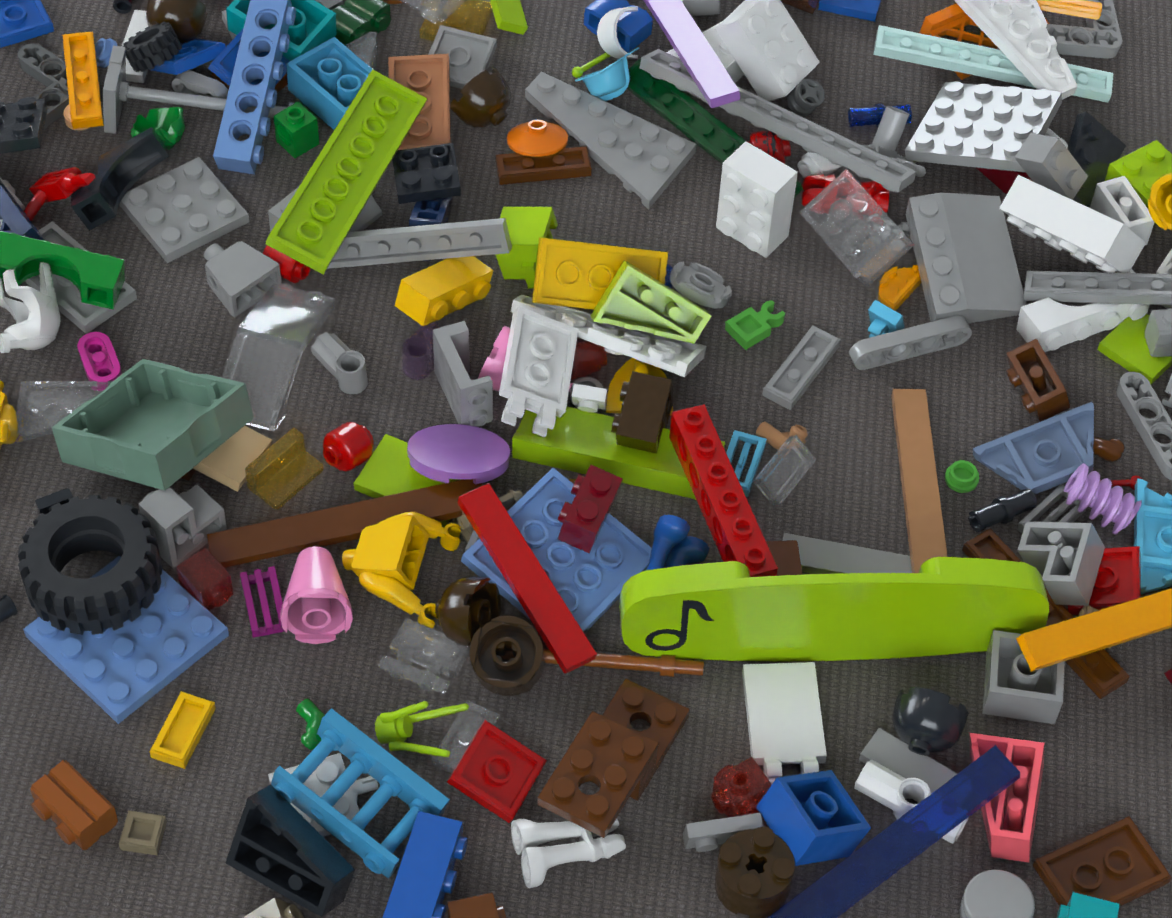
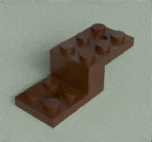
(613, 758)

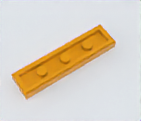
(82, 80)

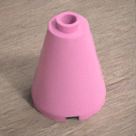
(316, 599)

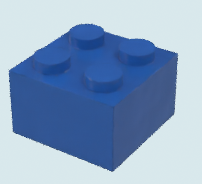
(813, 816)

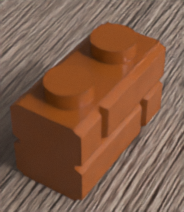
(73, 806)

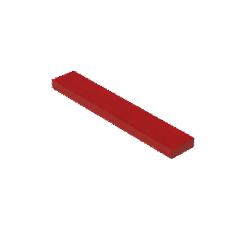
(527, 578)

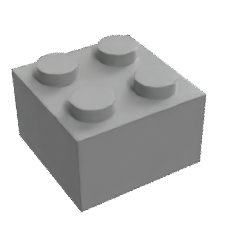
(1015, 690)

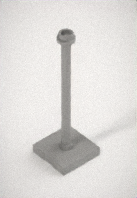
(117, 91)

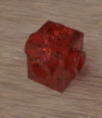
(739, 788)

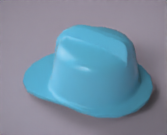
(610, 81)

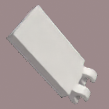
(537, 369)
(784, 716)

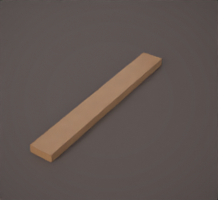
(918, 476)

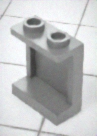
(468, 398)

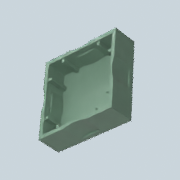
(153, 424)

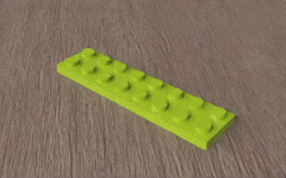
(346, 172)

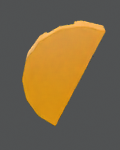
(898, 285)

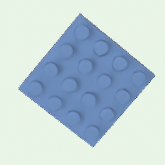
(583, 580)
(137, 660)

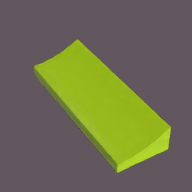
(587, 440)

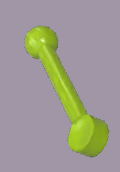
(578, 71)

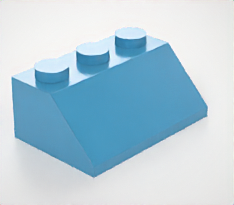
(327, 79)

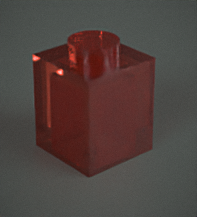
(205, 579)

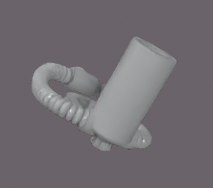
(888, 137)

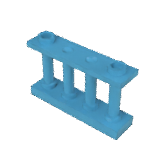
(365, 758)

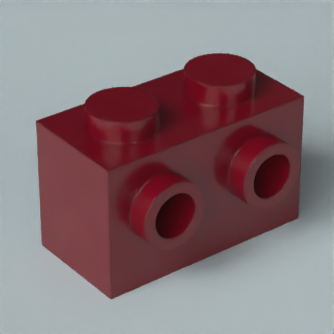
(589, 509)

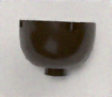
(185, 16)
(483, 100)
(467, 607)

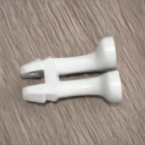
(537, 860)

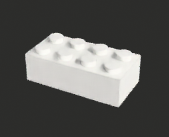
(1071, 227)

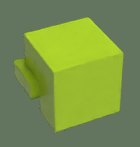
(524, 229)

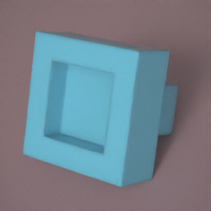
(883, 319)

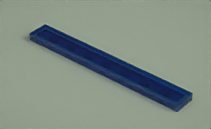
(904, 839)

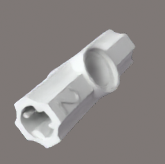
(893, 789)

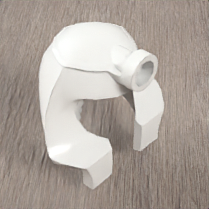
(35, 318)

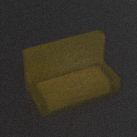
(282, 470)

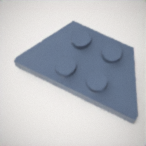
(1043, 452)

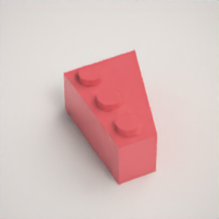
(1013, 812)

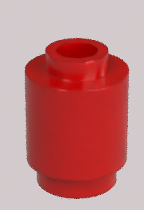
(289, 268)

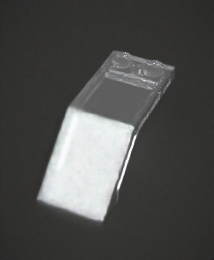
(271, 347)

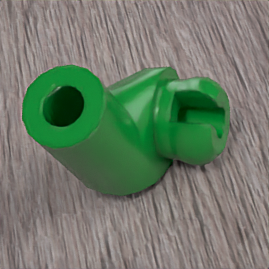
(313, 717)

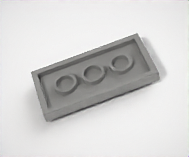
(68, 296)

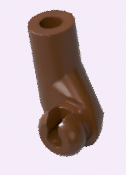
(1108, 450)

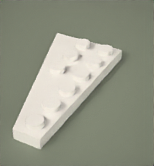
(1022, 36)
(645, 347)

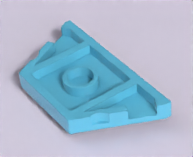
(1153, 537)

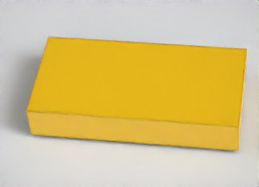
(182, 730)

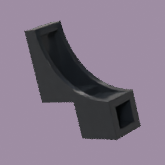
(116, 174)

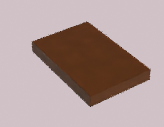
(1106, 865)

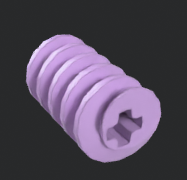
(1101, 498)

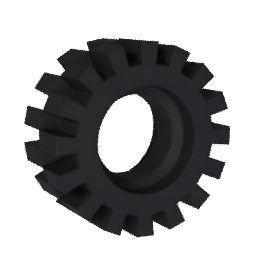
(152, 47)

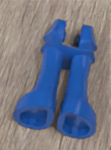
(673, 546)

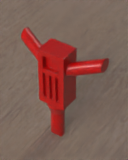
(56, 186)

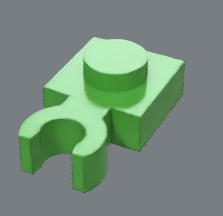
(752, 326)

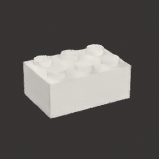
(767, 47)
(756, 199)

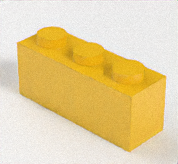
(443, 288)

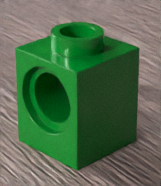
(296, 129)

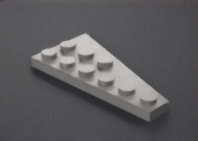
(619, 141)

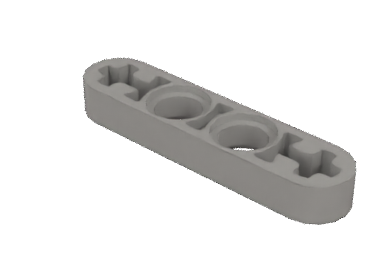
(910, 342)
(1147, 426)

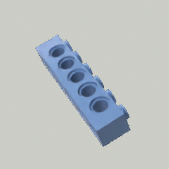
(246, 154)

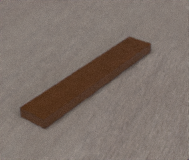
(1097, 668)

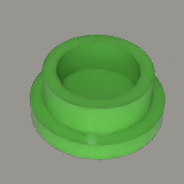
(962, 476)

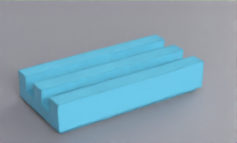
(749, 440)

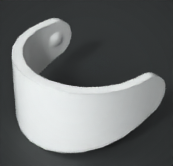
(607, 33)

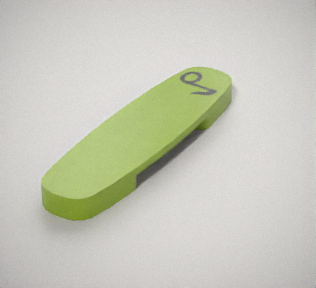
(729, 616)

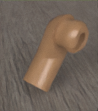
(777, 438)

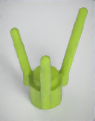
(397, 726)

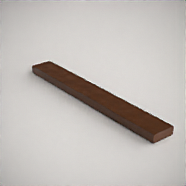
(332, 524)

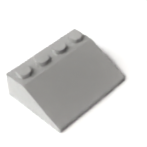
(964, 256)

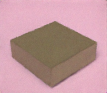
(142, 833)

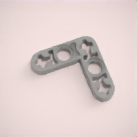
(1099, 39)

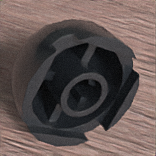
(928, 720)

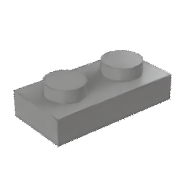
(708, 834)

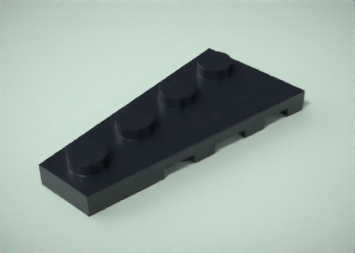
(1094, 150)

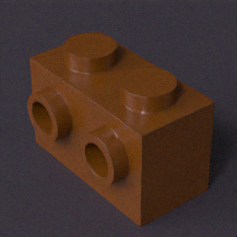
(1038, 381)

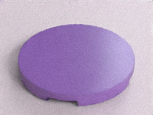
(458, 453)

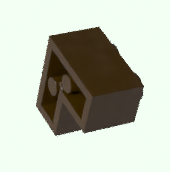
(644, 411)

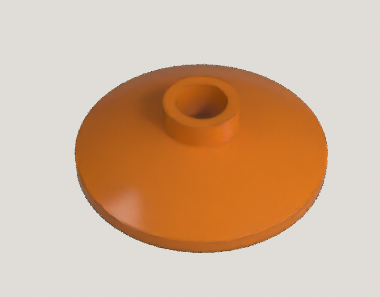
(537, 138)

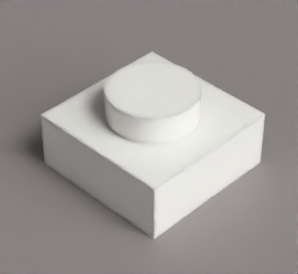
(589, 398)

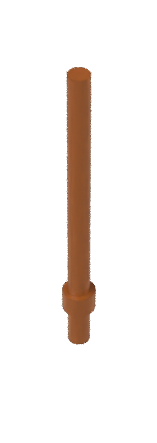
(666, 665)

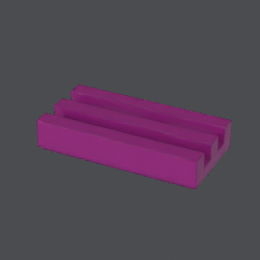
(259, 578)

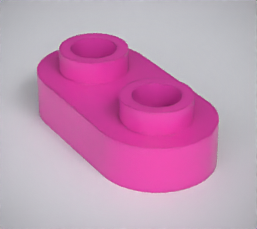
(103, 361)

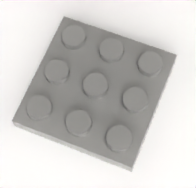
(183, 209)

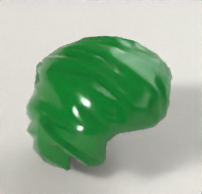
(166, 122)

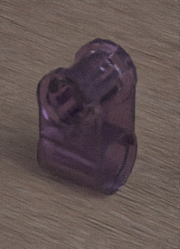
(419, 353)

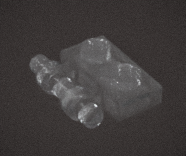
(426, 648)

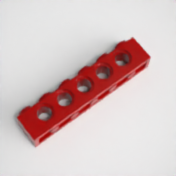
(719, 491)

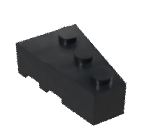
(288, 854)

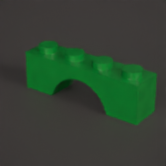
(94, 274)

